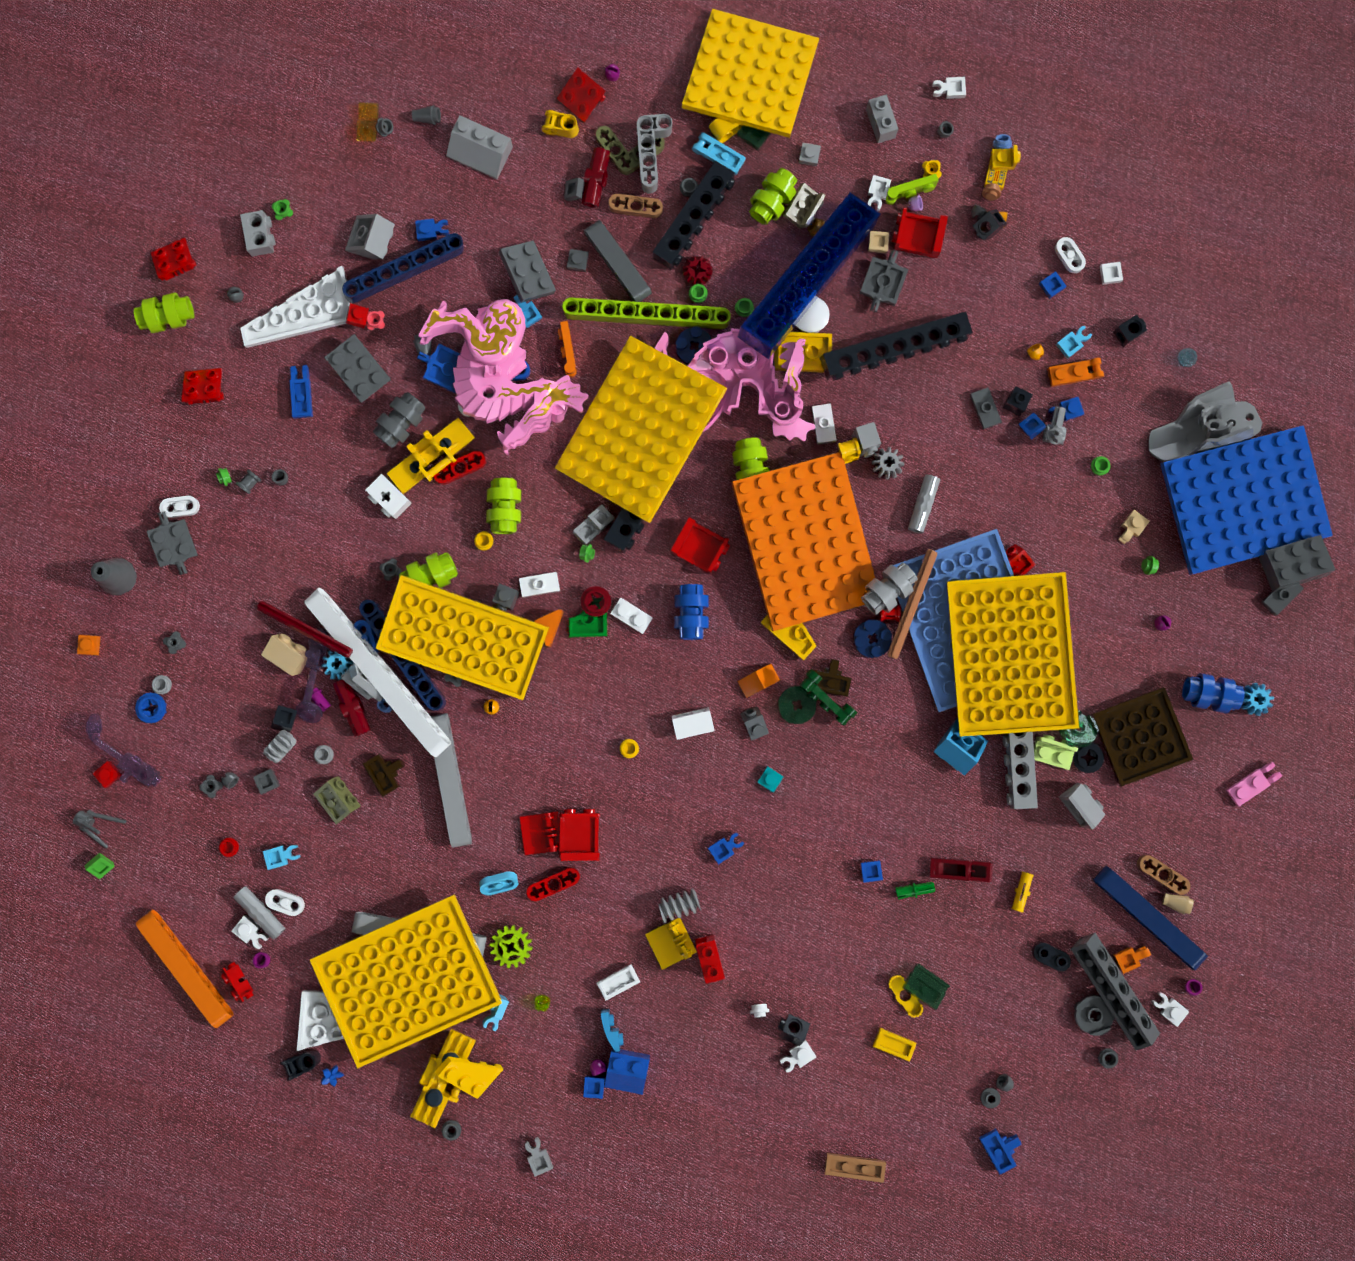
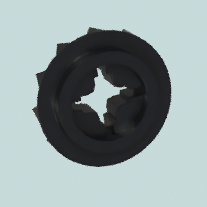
(1094, 764)

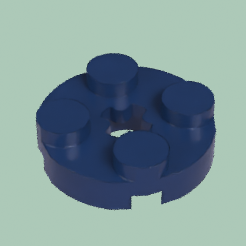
(684, 341)
(882, 634)

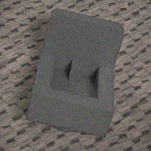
(754, 723)

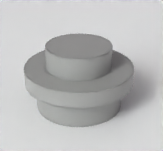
(161, 684)
(323, 754)

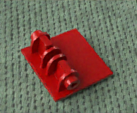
(581, 94)
(172, 258)
(202, 386)
(540, 833)

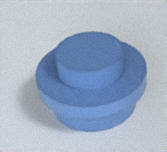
(1002, 142)

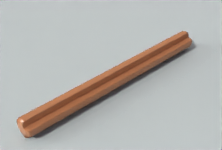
(912, 604)

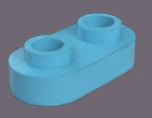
(498, 883)

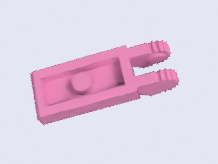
(1252, 784)

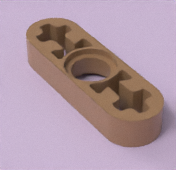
(621, 208)
(1148, 871)

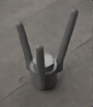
(85, 821)

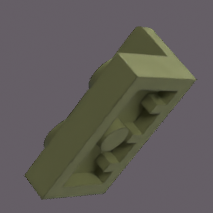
(336, 799)

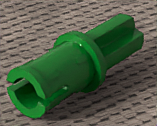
(914, 890)

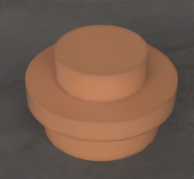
(991, 192)

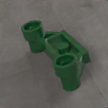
(810, 684)

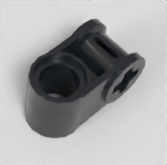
(298, 1065)

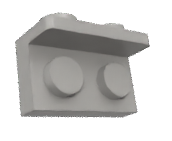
(360, 683)

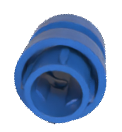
(691, 606)
(1221, 695)

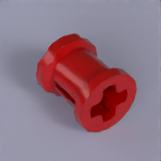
(894, 614)

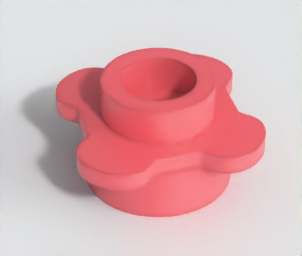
(375, 315)

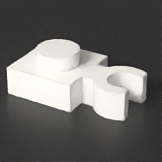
(953, 87)
(878, 190)
(247, 930)
(1171, 1010)
(800, 1055)

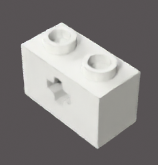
(398, 502)

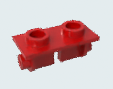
(232, 977)

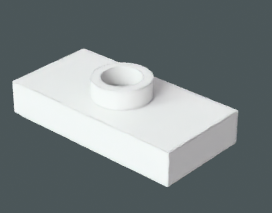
(824, 423)
(539, 584)
(618, 982)

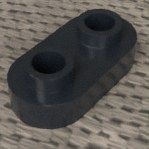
(1052, 956)

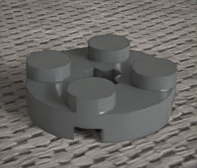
(1089, 1025)

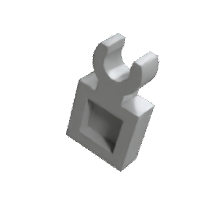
(539, 1159)

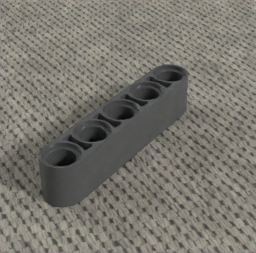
(617, 261)

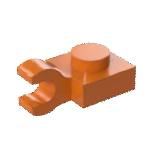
(1129, 959)

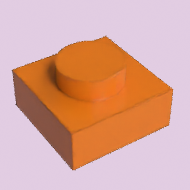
(88, 645)

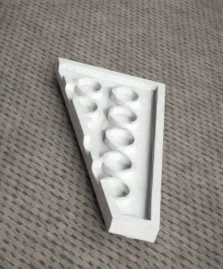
(307, 311)
(316, 1021)

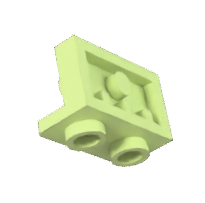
(1053, 752)

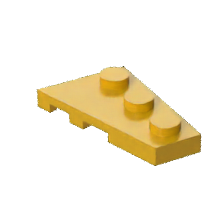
(794, 637)
(467, 1075)

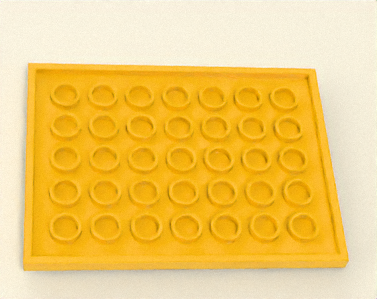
(640, 428)
(1012, 654)
(406, 981)

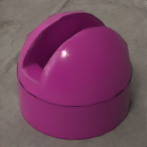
(612, 75)
(1160, 625)
(259, 958)
(1196, 985)
(597, 1067)

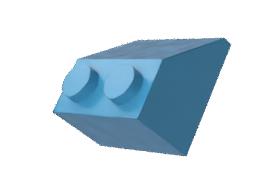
(961, 751)

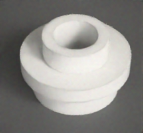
(759, 1010)

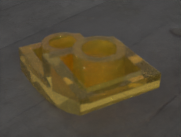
(367, 122)

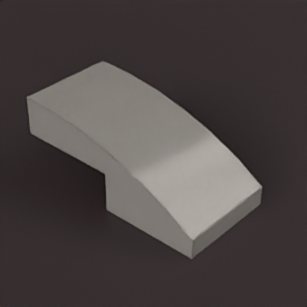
(593, 525)

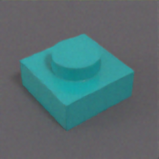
(770, 779)

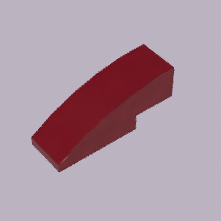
(961, 869)

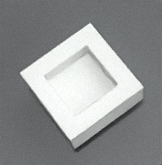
(1111, 273)

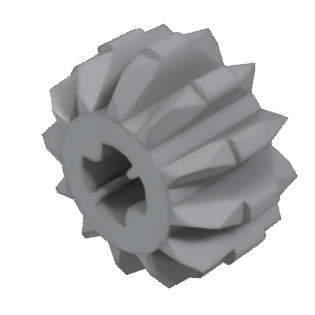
(895, 466)
(279, 746)

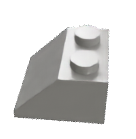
(370, 236)
(1082, 805)

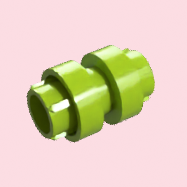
(777, 190)
(156, 314)
(750, 457)
(503, 514)
(437, 570)

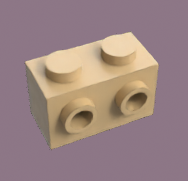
(285, 654)

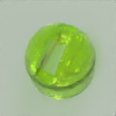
(542, 999)

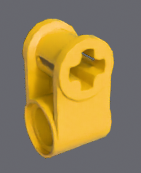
(556, 123)
(724, 129)
(849, 450)

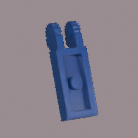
(301, 393)

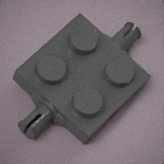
(884, 281)
(172, 543)

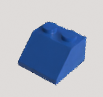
(627, 1071)

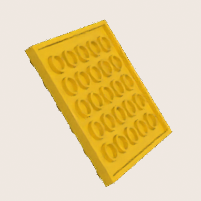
(750, 73)

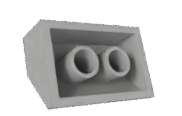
(479, 147)

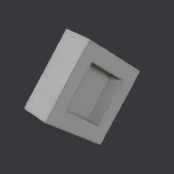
(809, 154)

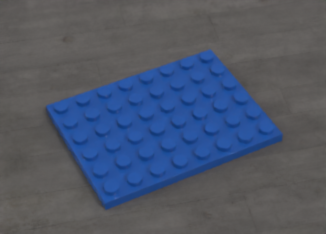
(1245, 499)

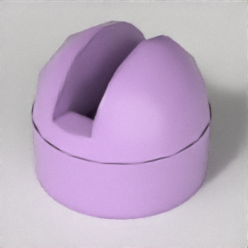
(916, 203)

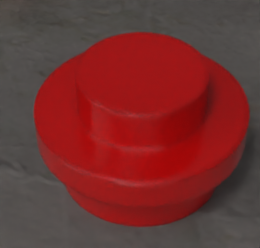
(228, 847)

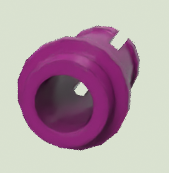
(320, 700)

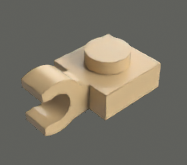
(1134, 526)

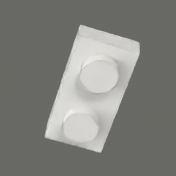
(631, 615)

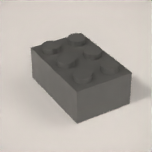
(1296, 563)

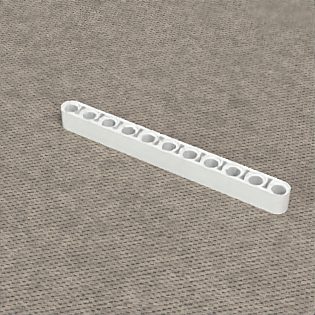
(378, 673)

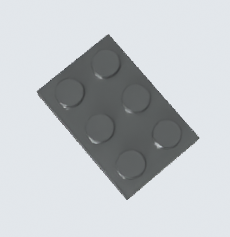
(527, 271)
(357, 368)

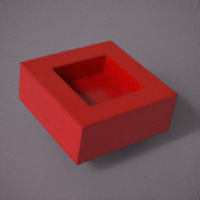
(357, 315)
(107, 774)

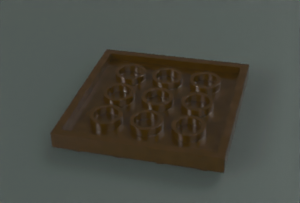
(1142, 736)

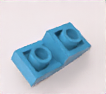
(612, 1034)

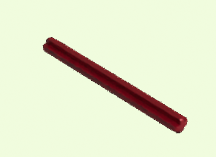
(305, 629)

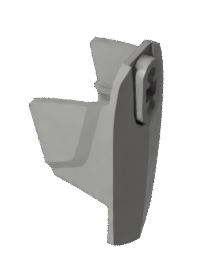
(1206, 425)

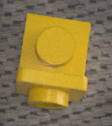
(1005, 158)

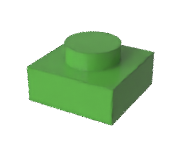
(99, 866)

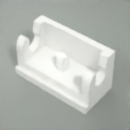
(693, 723)

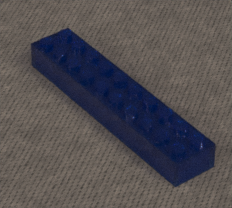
(808, 275)

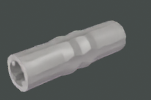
(924, 504)
(259, 913)

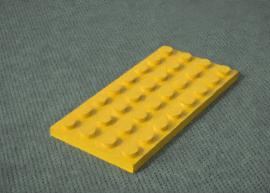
(462, 637)

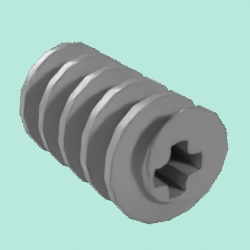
(679, 905)

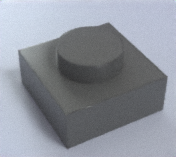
(573, 189)
(577, 260)
(266, 781)

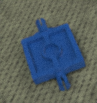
(440, 367)

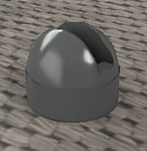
(948, 129)
(978, 210)
(235, 297)
(279, 475)
(230, 780)
(1003, 1085)

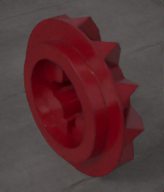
(702, 277)
(598, 592)

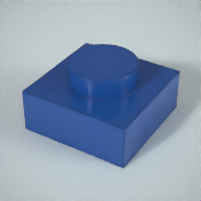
(1052, 285)
(1032, 426)
(871, 871)
(594, 1087)

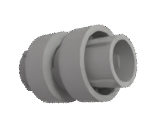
(883, 594)

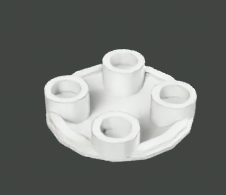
(815, 317)

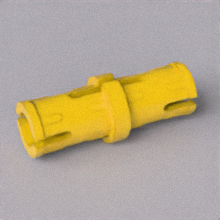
(1017, 904)

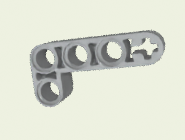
(649, 154)

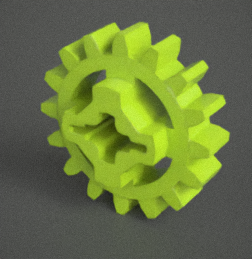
(503, 941)

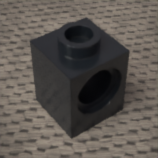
(996, 221)
(1123, 333)
(1017, 401)
(284, 718)
(801, 1029)

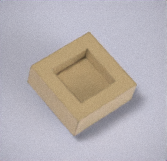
(878, 242)

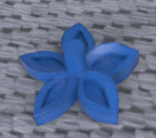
(331, 1075)

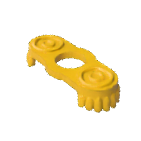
(912, 1005)

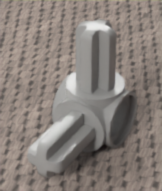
(1055, 432)

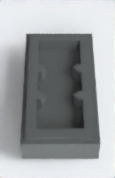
(985, 408)
(1278, 600)

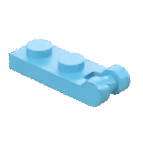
(718, 152)

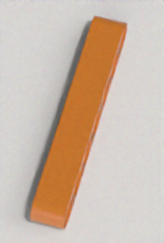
(184, 968)

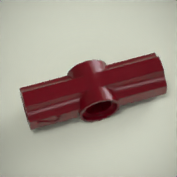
(596, 177)
(351, 708)

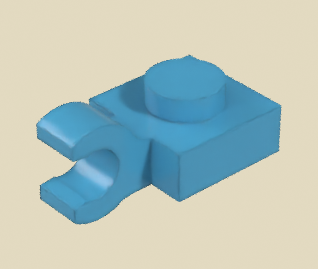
(530, 312)

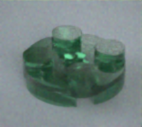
(786, 707)
(1085, 736)

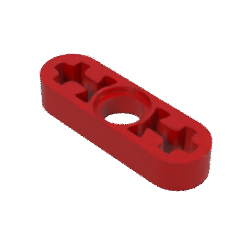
(470, 457)
(542, 895)

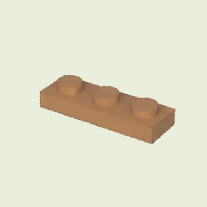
(855, 1167)

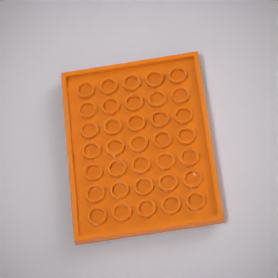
(805, 540)

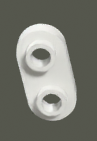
(1072, 254)
(180, 506)
(285, 903)

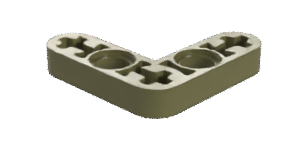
(629, 157)

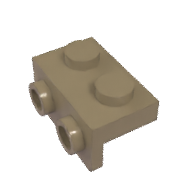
(804, 206)

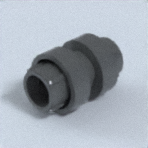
(405, 412)

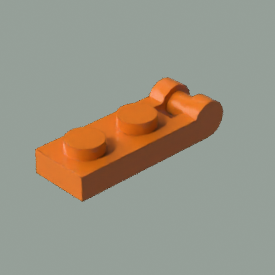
(567, 349)
(1075, 372)

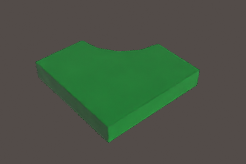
(588, 626)

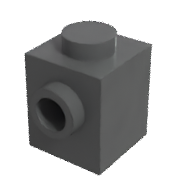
(505, 597)

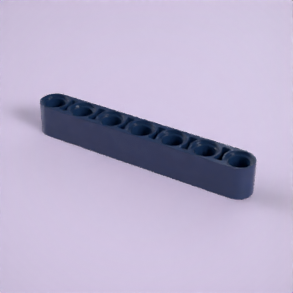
(397, 275)
(405, 665)
(1150, 918)

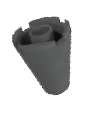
(114, 575)

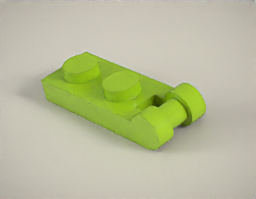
(911, 188)

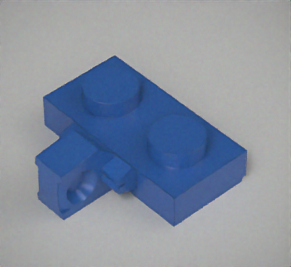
(1000, 1149)

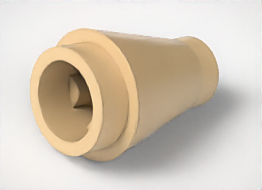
(1179, 903)

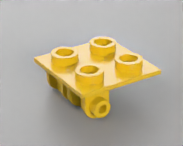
(671, 943)

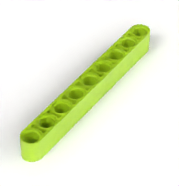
(638, 308)

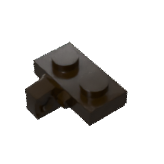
(832, 680)
(383, 773)

